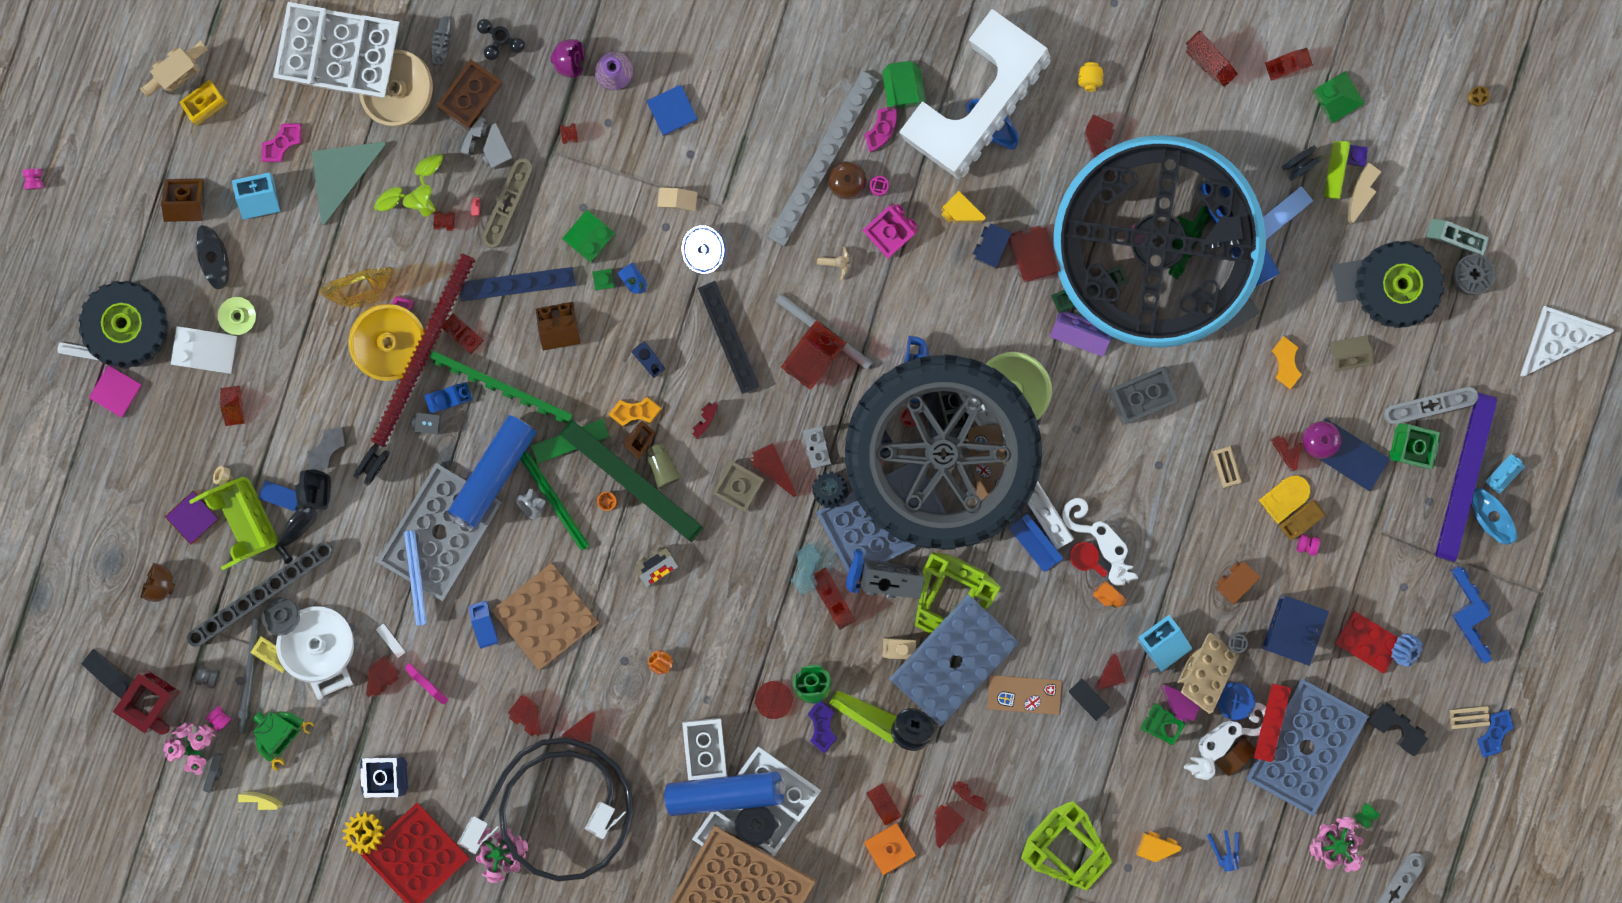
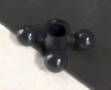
(491, 52)

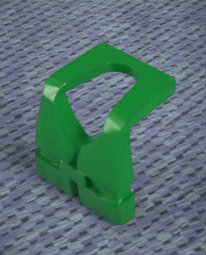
(1157, 720)

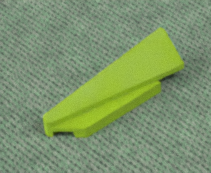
(865, 714)

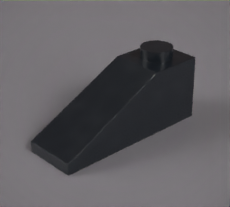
(107, 673)

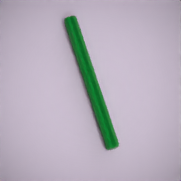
(554, 501)

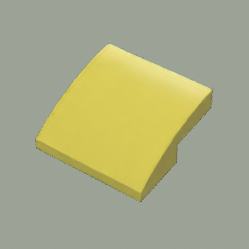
(264, 801)

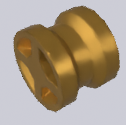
(1482, 96)

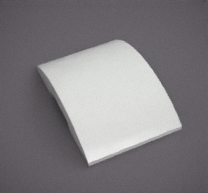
(336, 50)
(797, 799)

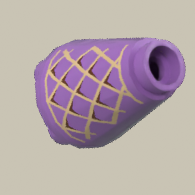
(616, 78)

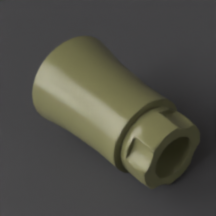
(662, 466)

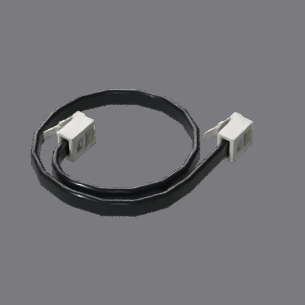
(595, 825)

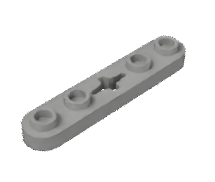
(1448, 401)
(1404, 877)

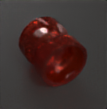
(444, 220)

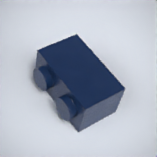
(992, 245)

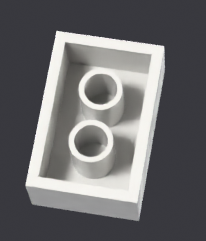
(704, 749)

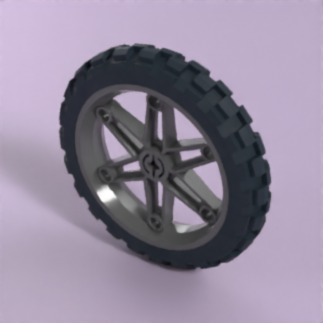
(975, 522)

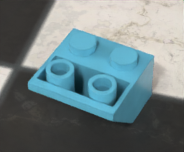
(256, 195)
(1165, 643)

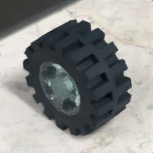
(826, 484)

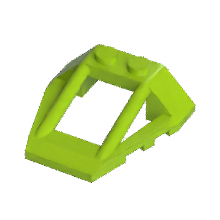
(945, 564)
(1037, 843)

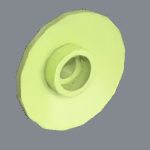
(227, 313)

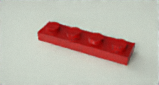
(1272, 723)

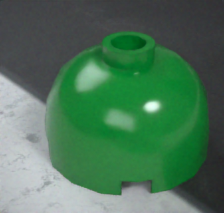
(812, 684)

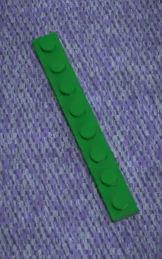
(492, 384)

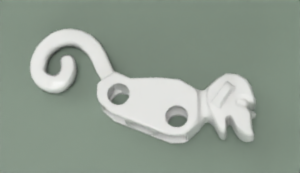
(1107, 543)
(1220, 744)

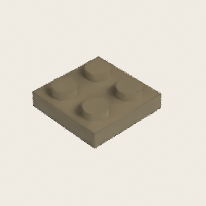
(738, 486)

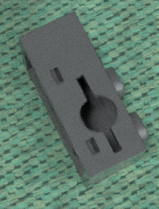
(1143, 395)
(891, 579)

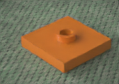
(889, 848)

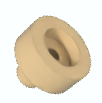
(222, 475)

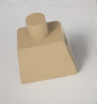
(899, 648)

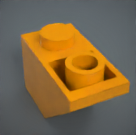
(1155, 848)

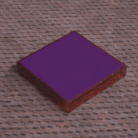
(192, 519)

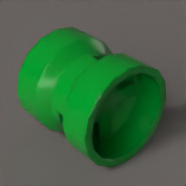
(1366, 816)

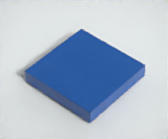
(671, 110)

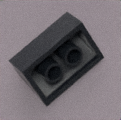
(944, 406)

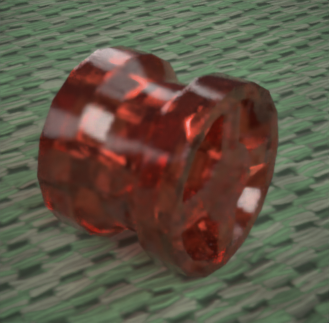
(569, 133)

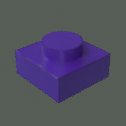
(1357, 156)

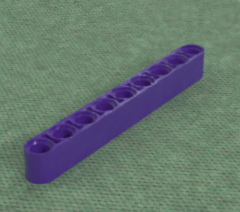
(1466, 477)

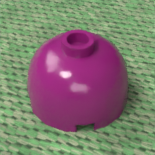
(567, 58)
(1321, 440)

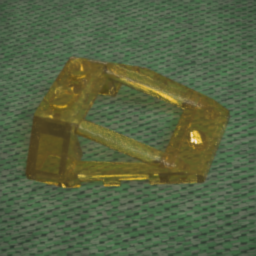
(378, 285)

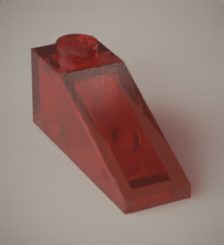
(1211, 59)
(771, 465)
(833, 599)

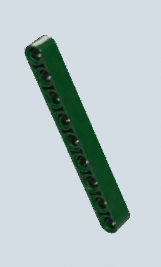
(631, 481)

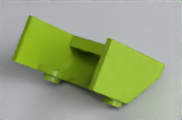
(244, 516)

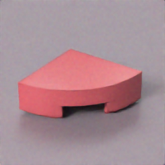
(475, 209)

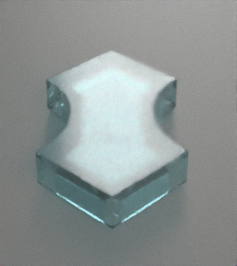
(807, 561)

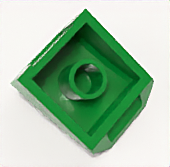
(903, 85)
(1415, 446)

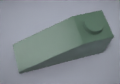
(1457, 236)

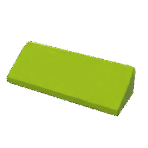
(1336, 170)

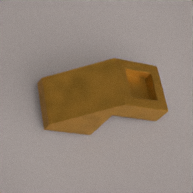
(1302, 520)

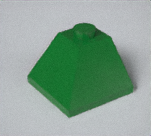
(1338, 97)

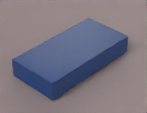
(279, 495)

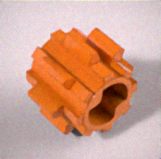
(660, 662)

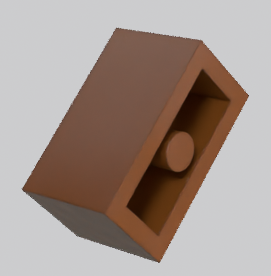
(1237, 582)

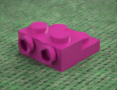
(891, 229)

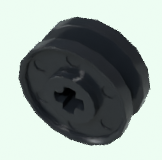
(1302, 162)
(371, 464)
(912, 729)
(748, 834)

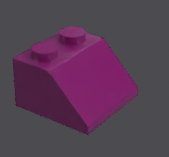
(1180, 704)

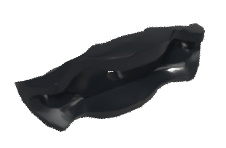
(218, 271)

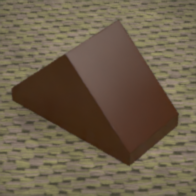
(639, 439)
(1236, 756)

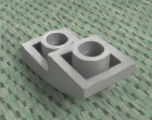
(477, 130)

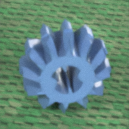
(1407, 649)

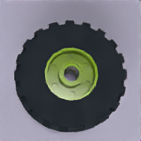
(1380, 290)
(105, 313)

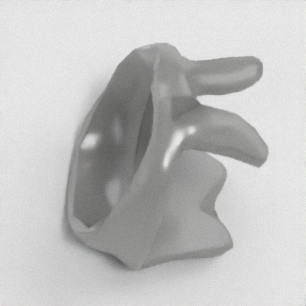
(530, 504)

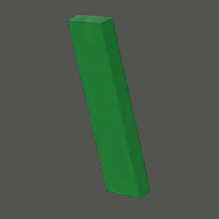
(558, 445)

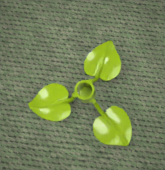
(417, 199)

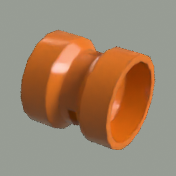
(607, 501)

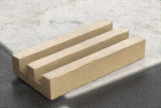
(1215, 454)
(1466, 725)

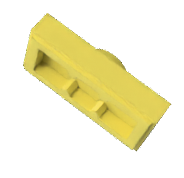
(267, 652)

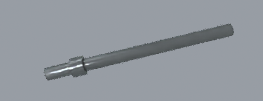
(244, 714)

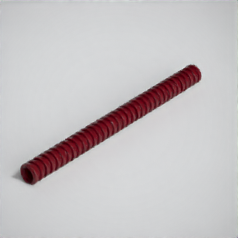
(423, 350)

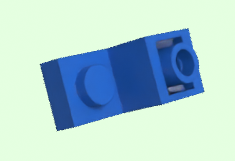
(448, 397)
(483, 625)

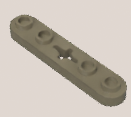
(514, 185)

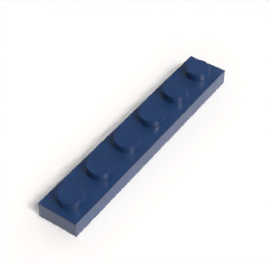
(517, 284)

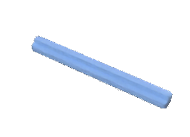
(415, 577)

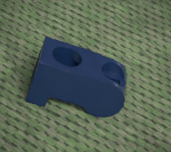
(648, 359)

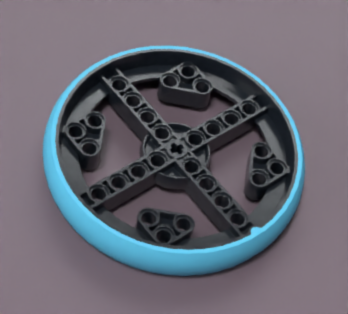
(1092, 181)

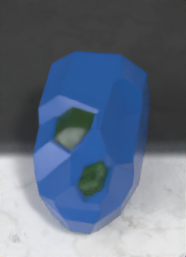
(633, 279)

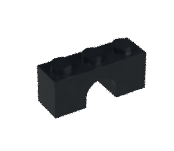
(1411, 738)

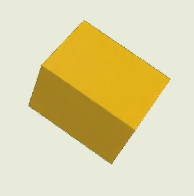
(203, 102)

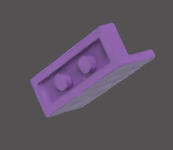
(1079, 333)

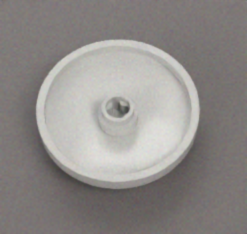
(317, 646)

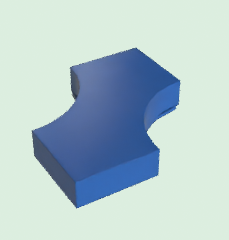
(1499, 725)

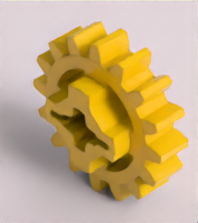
(363, 841)

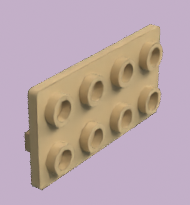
(1207, 673)

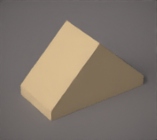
(677, 199)

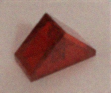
(232, 405)
(1111, 674)
(581, 730)

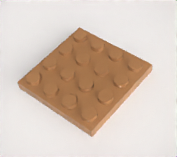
(545, 616)

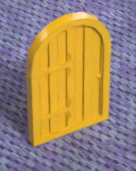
(1286, 497)

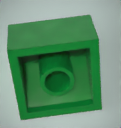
(589, 236)

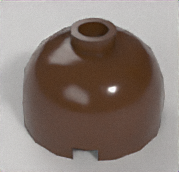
(847, 180)
(158, 584)

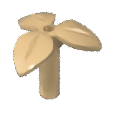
(840, 262)

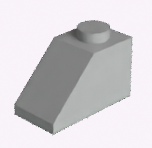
(496, 149)

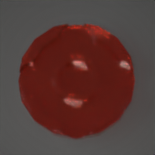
(773, 700)

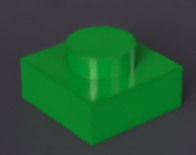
(603, 279)

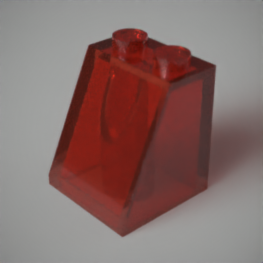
(1033, 254)
(813, 354)

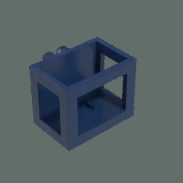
(1295, 629)

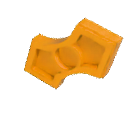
(1287, 370)
(626, 412)

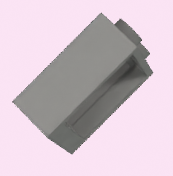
(815, 438)

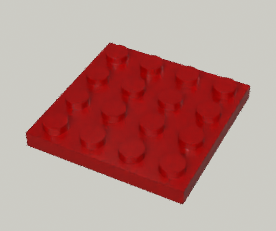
(416, 856)

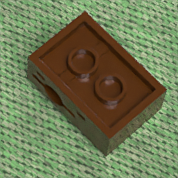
(469, 95)

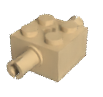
(175, 69)

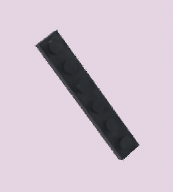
(728, 337)

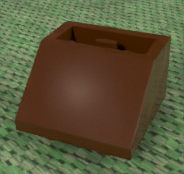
(557, 326)

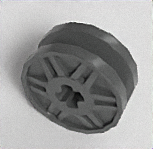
(1465, 282)

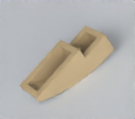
(1362, 191)

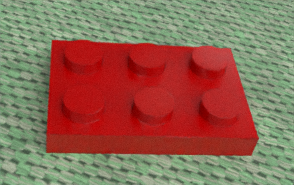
(1367, 642)

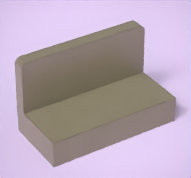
(1351, 353)

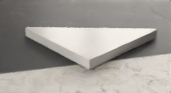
(1558, 336)

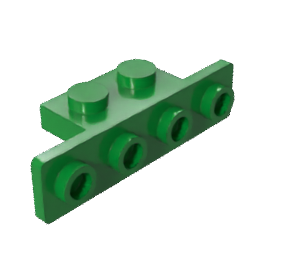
(1193, 229)

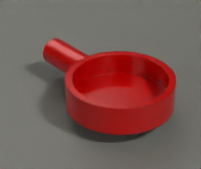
(1085, 557)

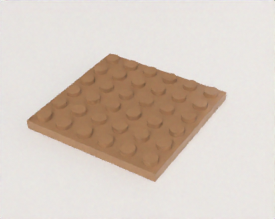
(740, 873)

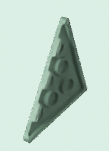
(339, 171)

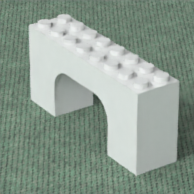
(959, 142)

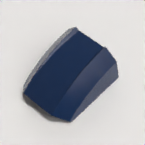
(383, 777)

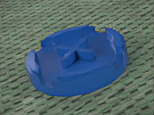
(1236, 701)

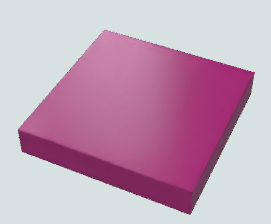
(115, 391)

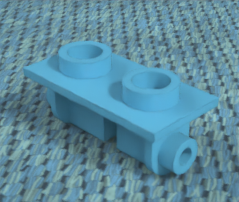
(1505, 473)

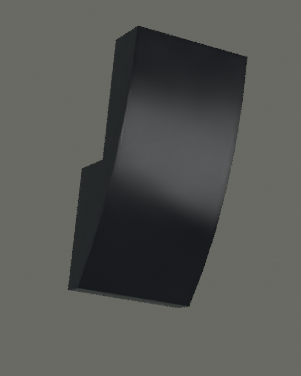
(1089, 699)

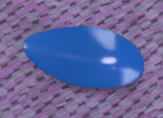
(855, 572)

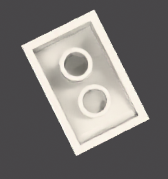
(203, 350)

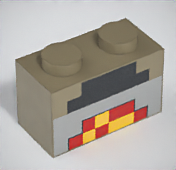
(655, 567)

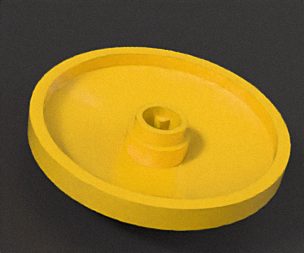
(384, 341)

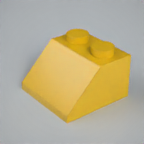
(961, 210)

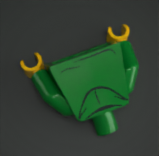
(276, 733)

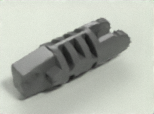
(441, 41)

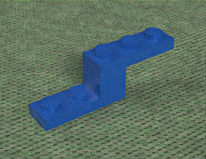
(1471, 614)

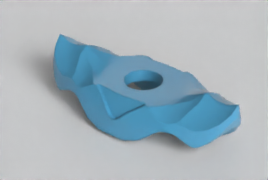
(1501, 530)

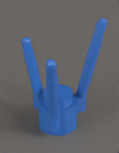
(1229, 860)

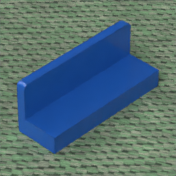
(1035, 542)

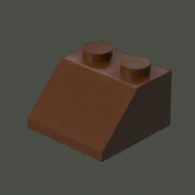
(183, 200)

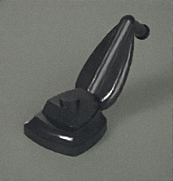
(311, 495)

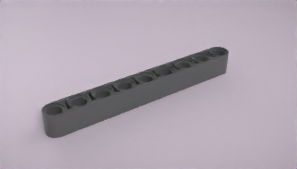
(251, 597)

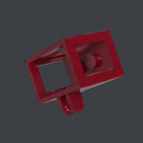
(156, 686)

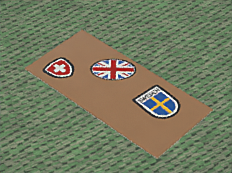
(987, 474)
(1024, 694)

